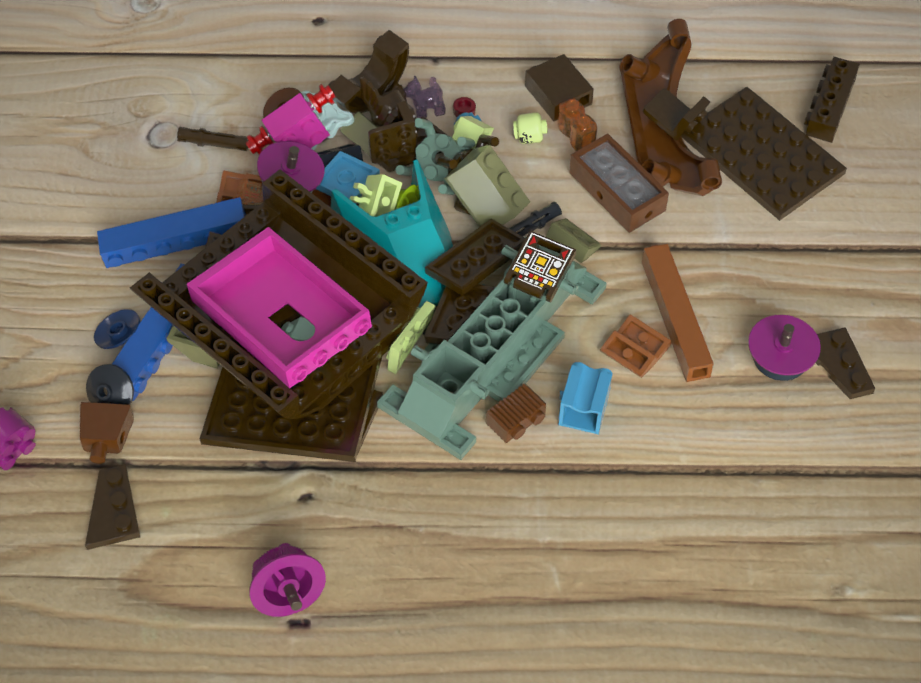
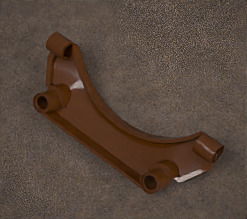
(655, 150)

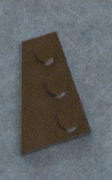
(113, 510)

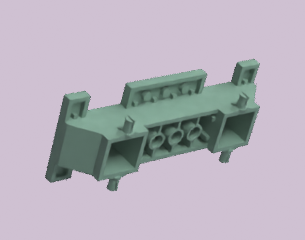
(485, 357)

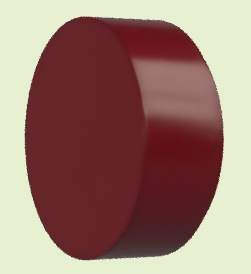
(464, 105)

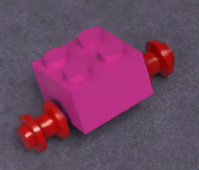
(294, 122)

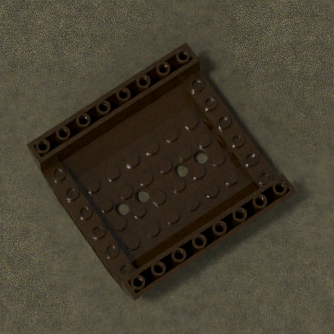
(339, 251)

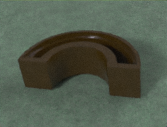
(385, 66)

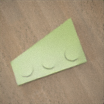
(408, 338)

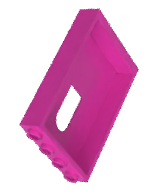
(260, 281)

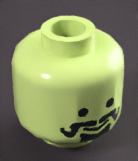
(530, 128)

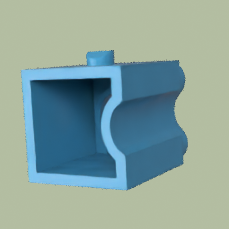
(585, 398)

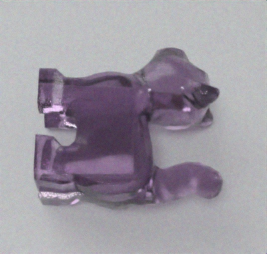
(427, 98)

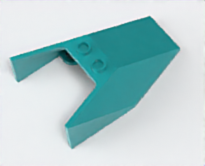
(410, 234)

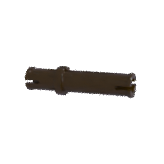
(202, 137)

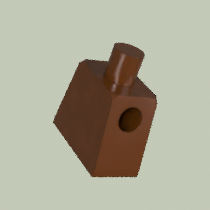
(104, 428)

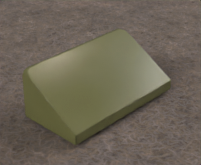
(359, 131)
(572, 236)

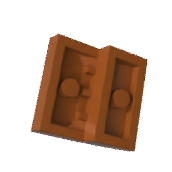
(636, 346)

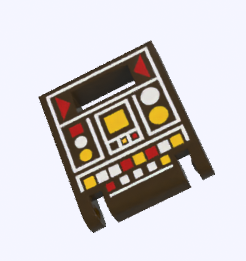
(538, 269)

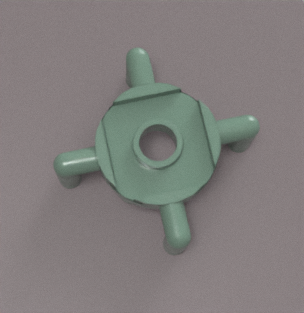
(429, 148)

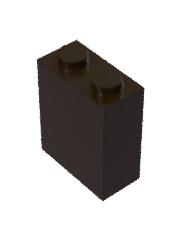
(556, 83)

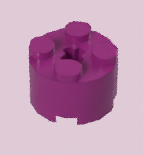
(15, 437)

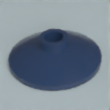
(116, 329)

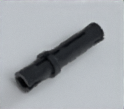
(550, 212)

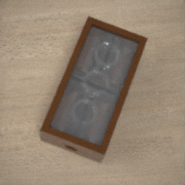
(618, 182)

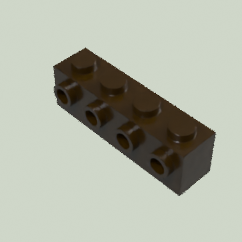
(832, 99)

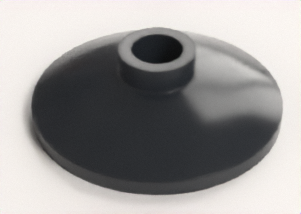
(116, 382)

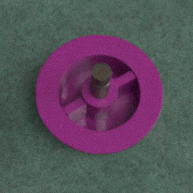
(285, 581)

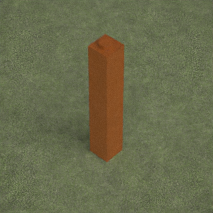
(677, 313)

